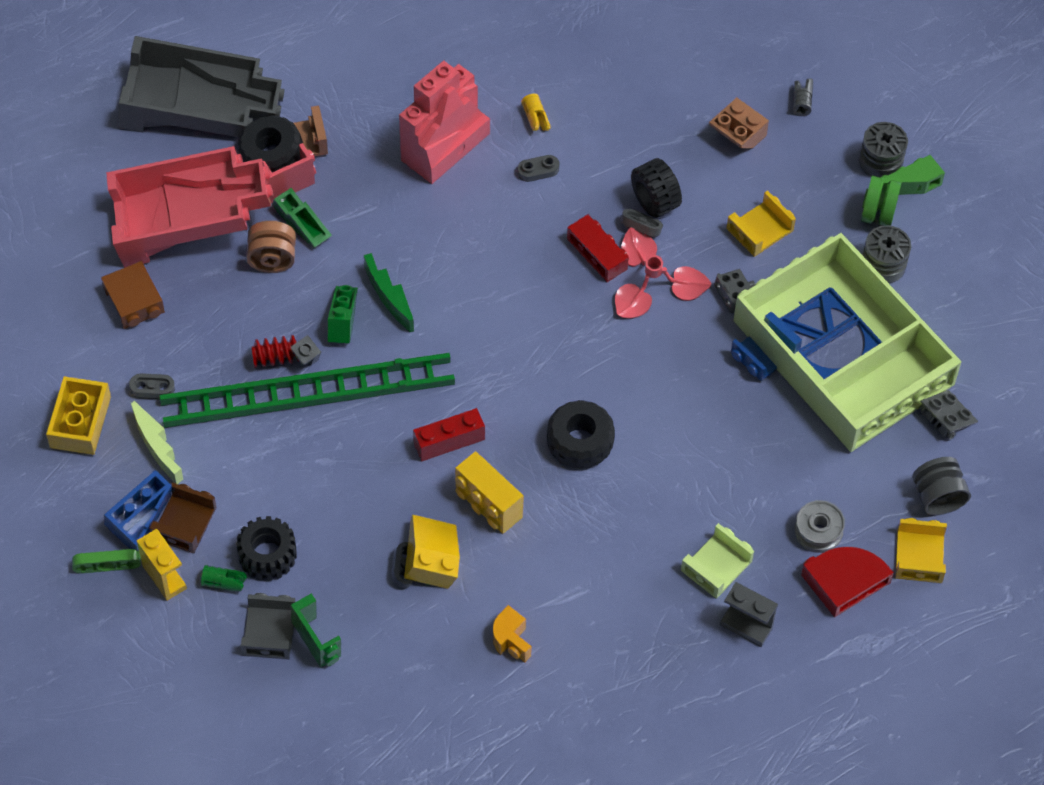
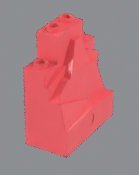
(441, 121)

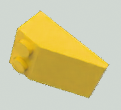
(432, 552)

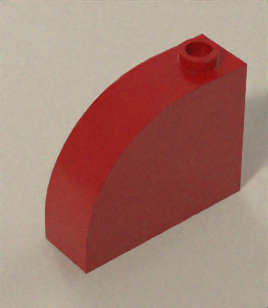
(845, 577)

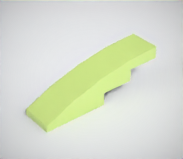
(154, 438)

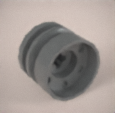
(883, 149)
(888, 251)
(941, 486)

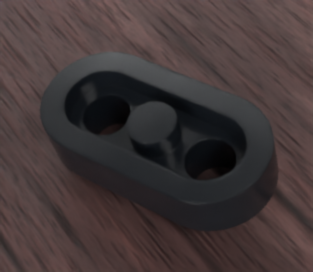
(399, 564)

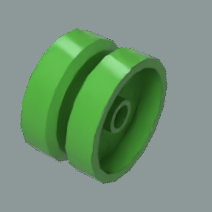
(880, 201)

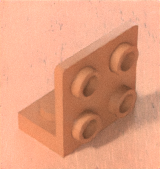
(313, 132)

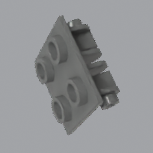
(946, 413)

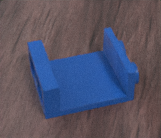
(754, 358)

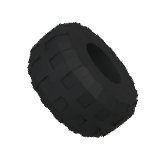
(267, 132)
(580, 416)

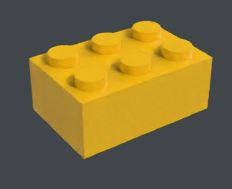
(78, 415)
(488, 492)

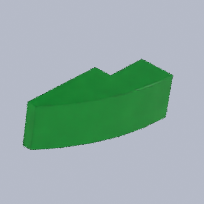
(301, 218)

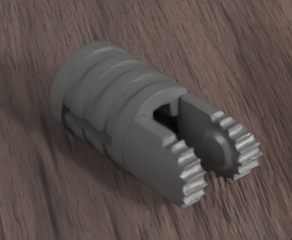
(802, 98)

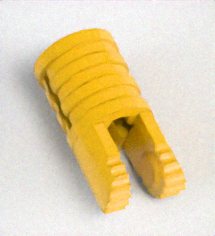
(535, 112)

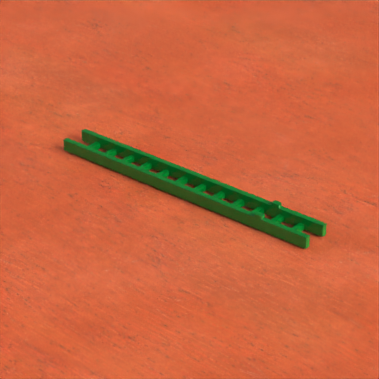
(302, 379)

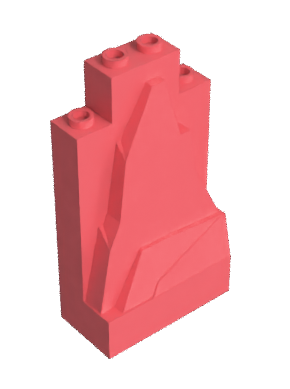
(184, 201)

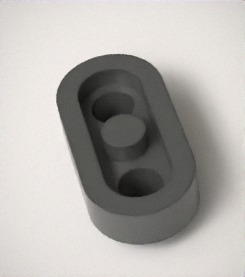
(539, 168)
(641, 222)
(152, 385)

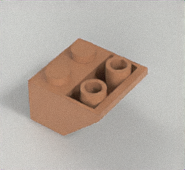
(741, 124)

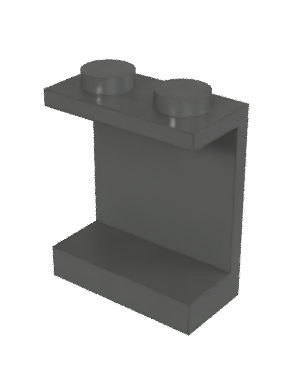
(749, 614)
(268, 627)

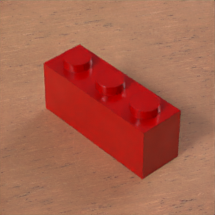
(598, 247)
(449, 434)

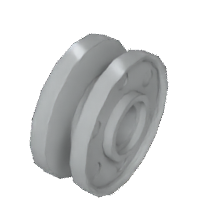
(824, 514)

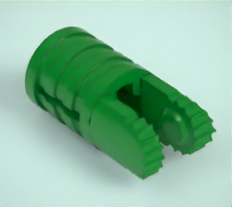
(223, 578)

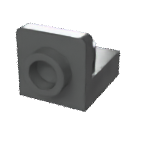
(306, 351)

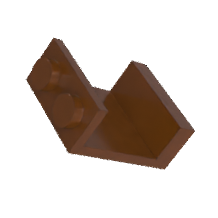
(185, 517)

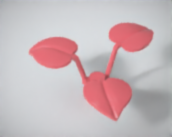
(641, 248)

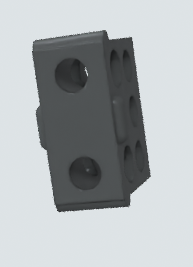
(730, 285)

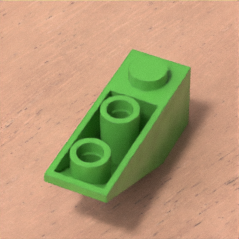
(917, 177)

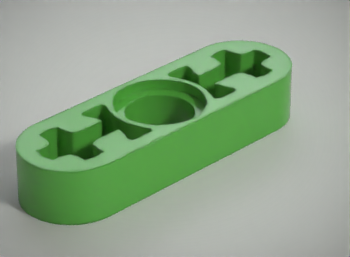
(106, 561)

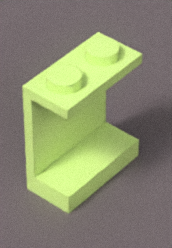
(718, 561)

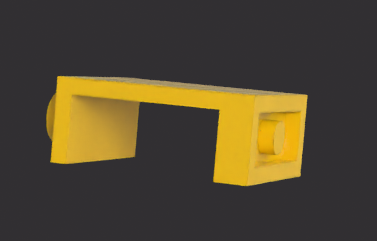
(762, 225)
(920, 550)
(160, 564)

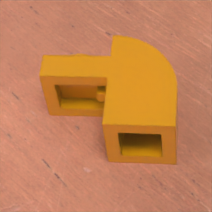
(506, 634)

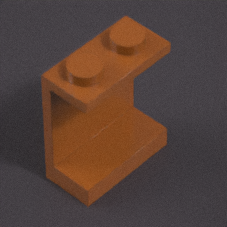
(133, 294)

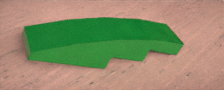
(391, 296)

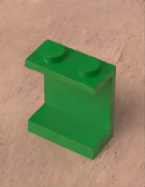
(301, 614)

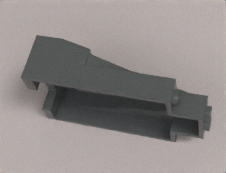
(195, 89)

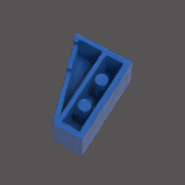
(138, 509)

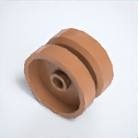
(271, 246)

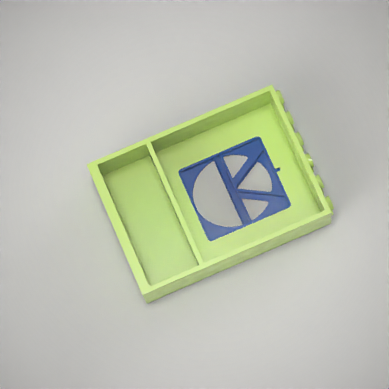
(900, 355)

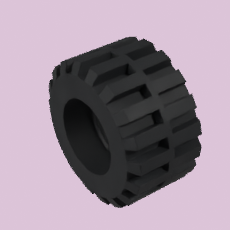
(656, 187)
(266, 564)

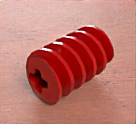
(273, 351)

